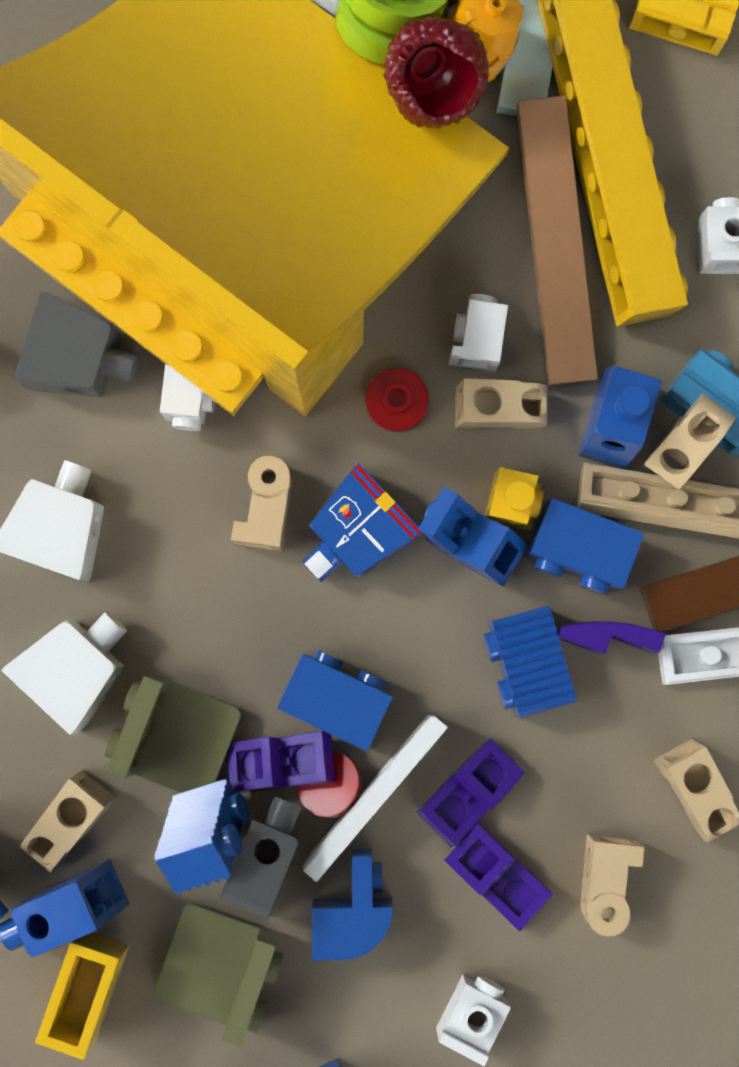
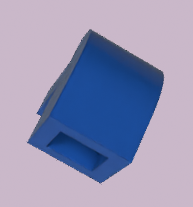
(471, 537)
(356, 924)

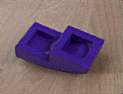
(597, 635)
(281, 762)
(470, 792)
(499, 877)

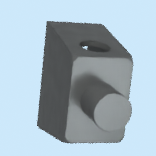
(71, 351)
(256, 884)

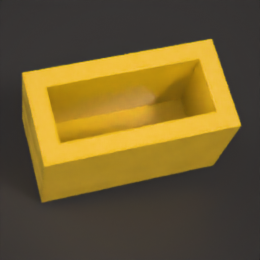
(82, 994)

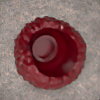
(436, 71)

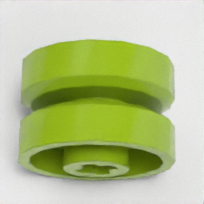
(372, 24)

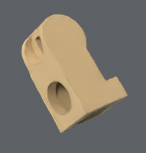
(500, 404)
(690, 440)
(268, 505)
(700, 789)
(67, 820)
(606, 882)

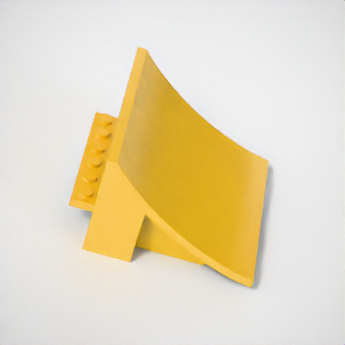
(226, 185)

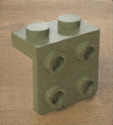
(172, 735)
(219, 969)

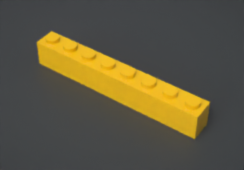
(614, 159)

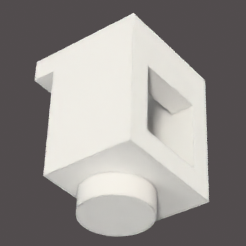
(716, 248)
(479, 333)
(183, 402)
(469, 997)

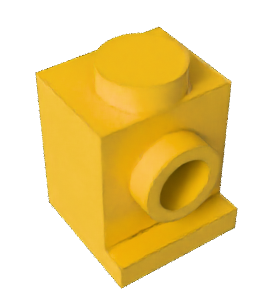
(514, 499)

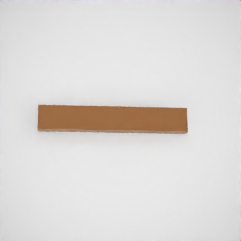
(556, 241)

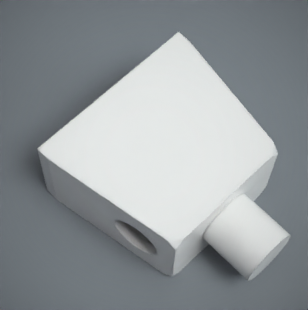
(55, 524)
(70, 670)

